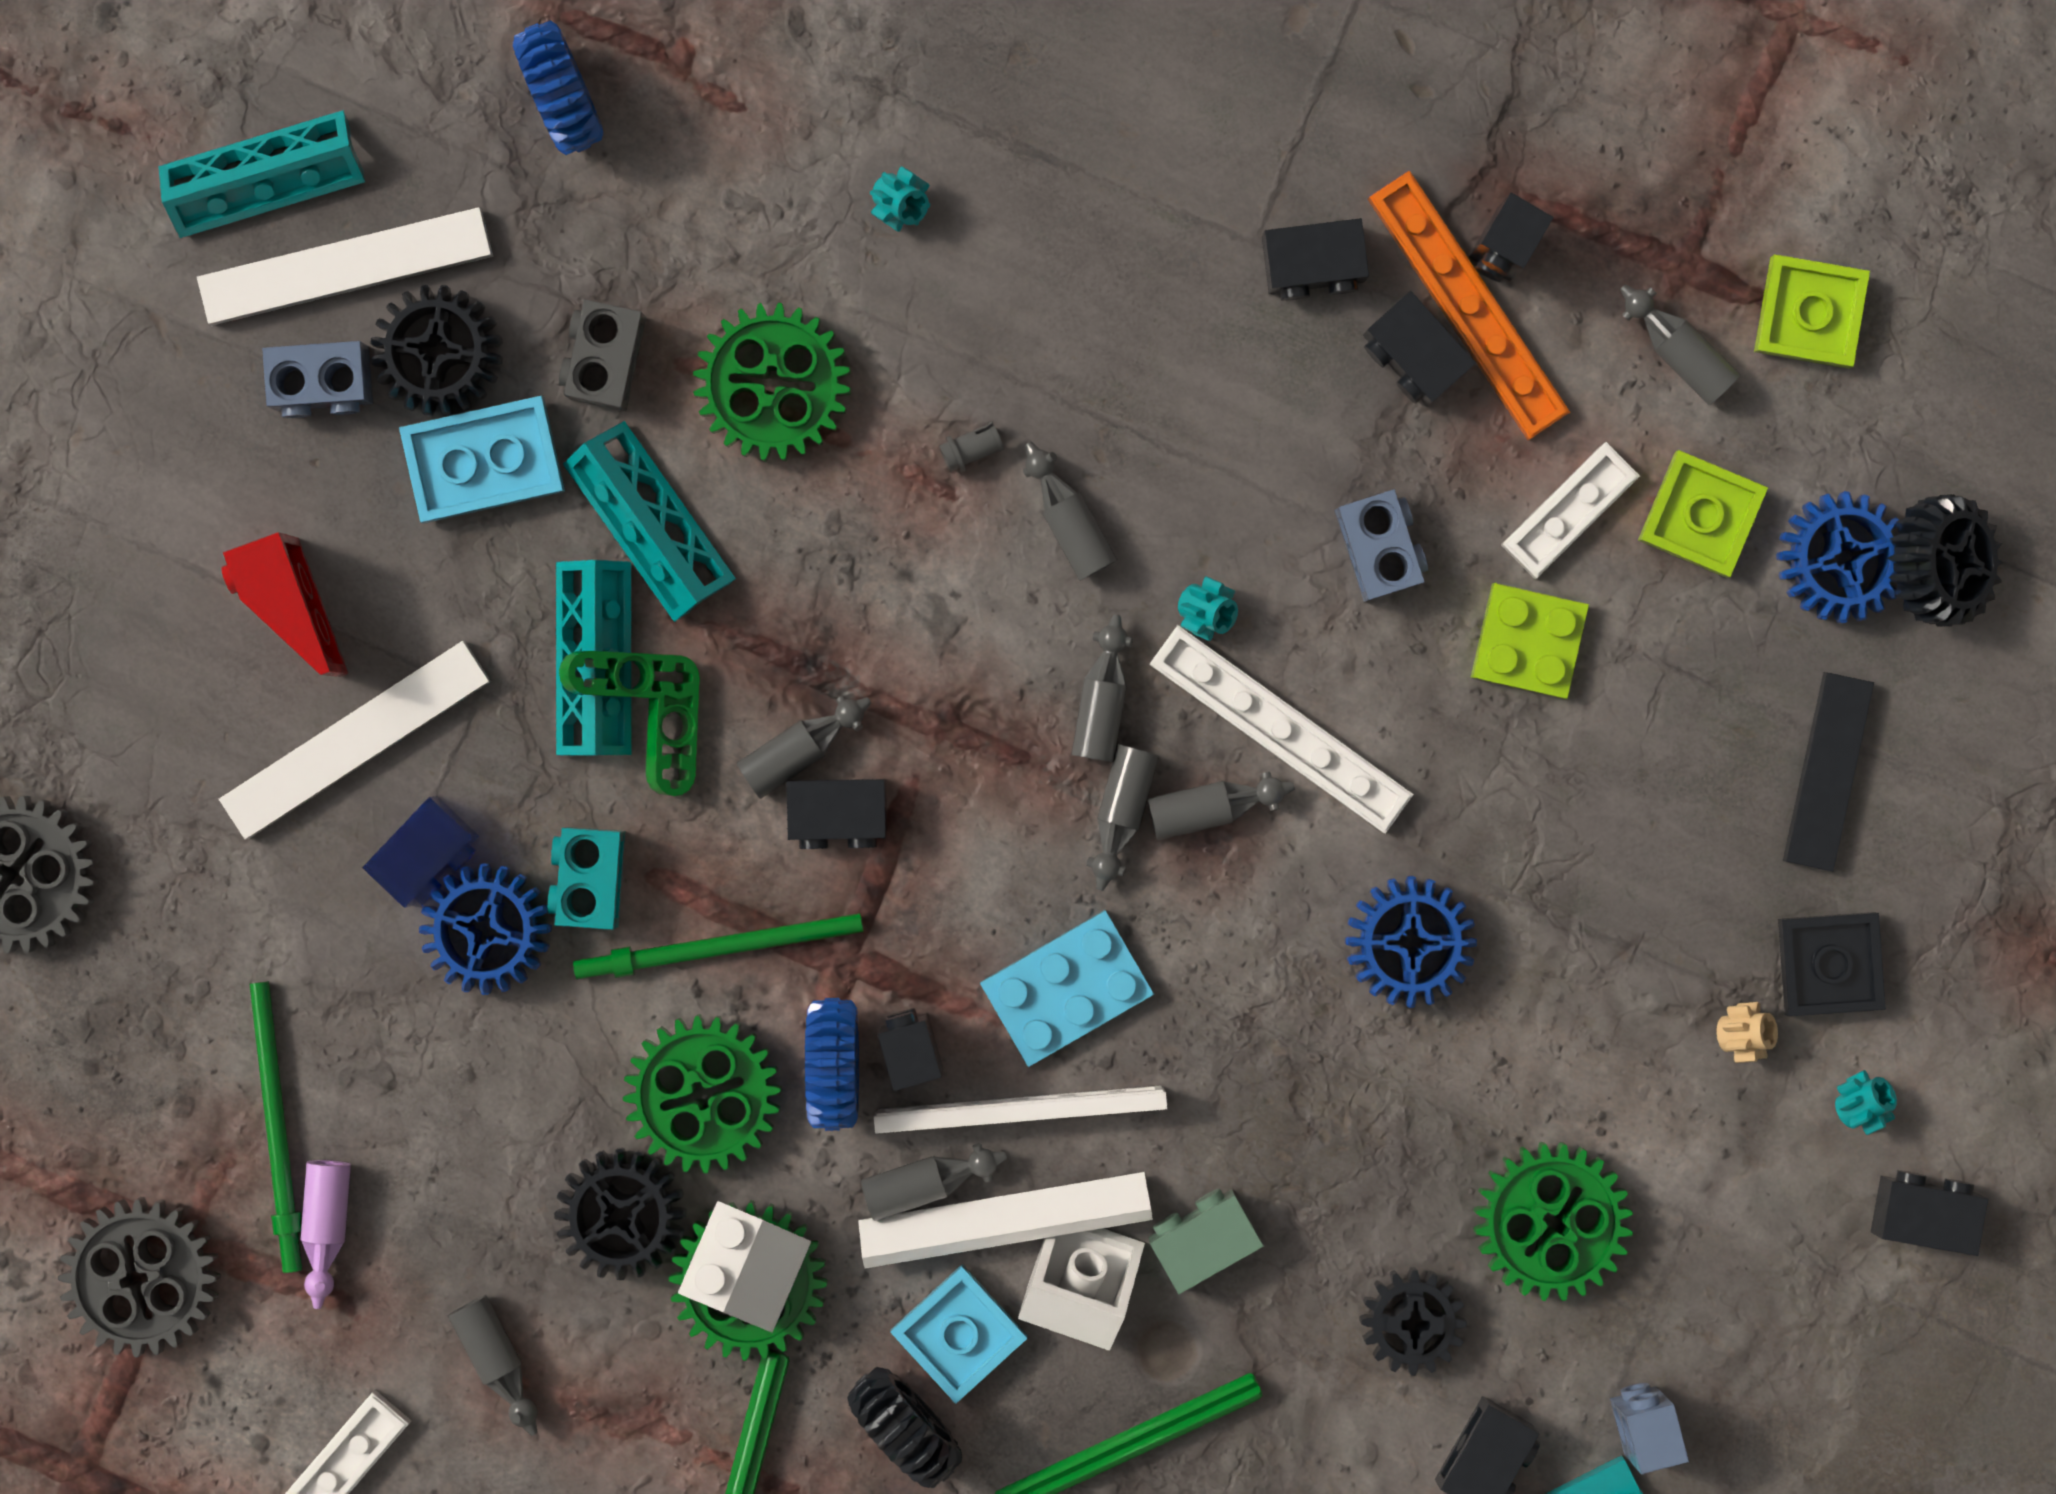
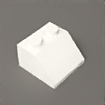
(744, 1267)
(1083, 1285)

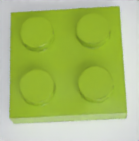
(1812, 311)
(1702, 514)
(1529, 641)

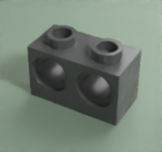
(617, 356)

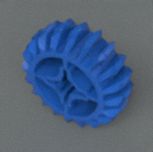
(557, 87)
(1836, 536)
(477, 950)
(1411, 964)
(832, 1064)

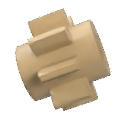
(1747, 1032)

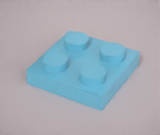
(959, 1333)

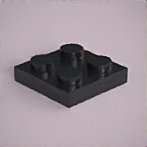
(1831, 964)

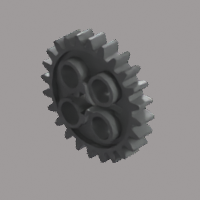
(51, 901)
(96, 1286)

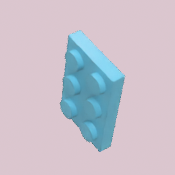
(482, 459)
(1066, 988)

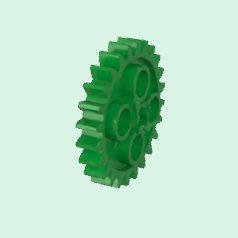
(778, 339)
(688, 1053)
(1587, 1248)
(736, 1332)

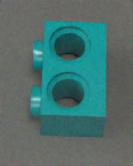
(602, 879)

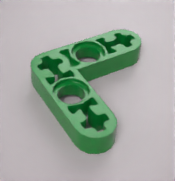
(663, 699)

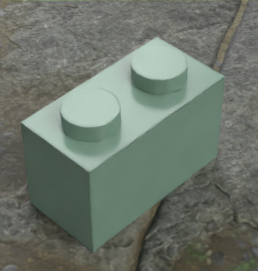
(1204, 1239)

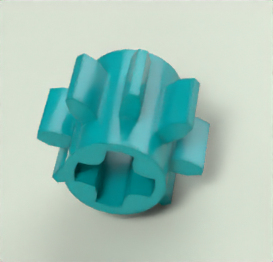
(900, 199)
(1208, 608)
(1866, 1102)

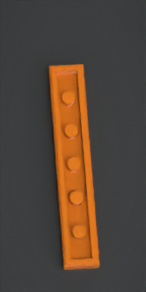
(1468, 305)

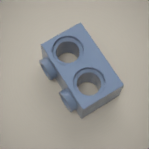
(318, 366)
(1368, 549)
(1648, 1428)

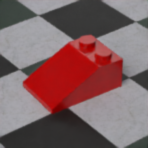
(281, 591)

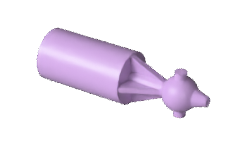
(323, 1222)

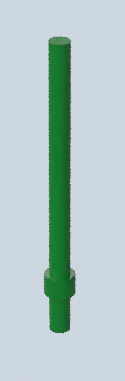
(625, 961)
(286, 1221)

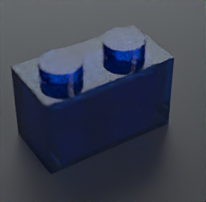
(422, 853)

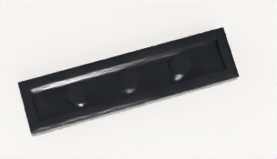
(1828, 771)

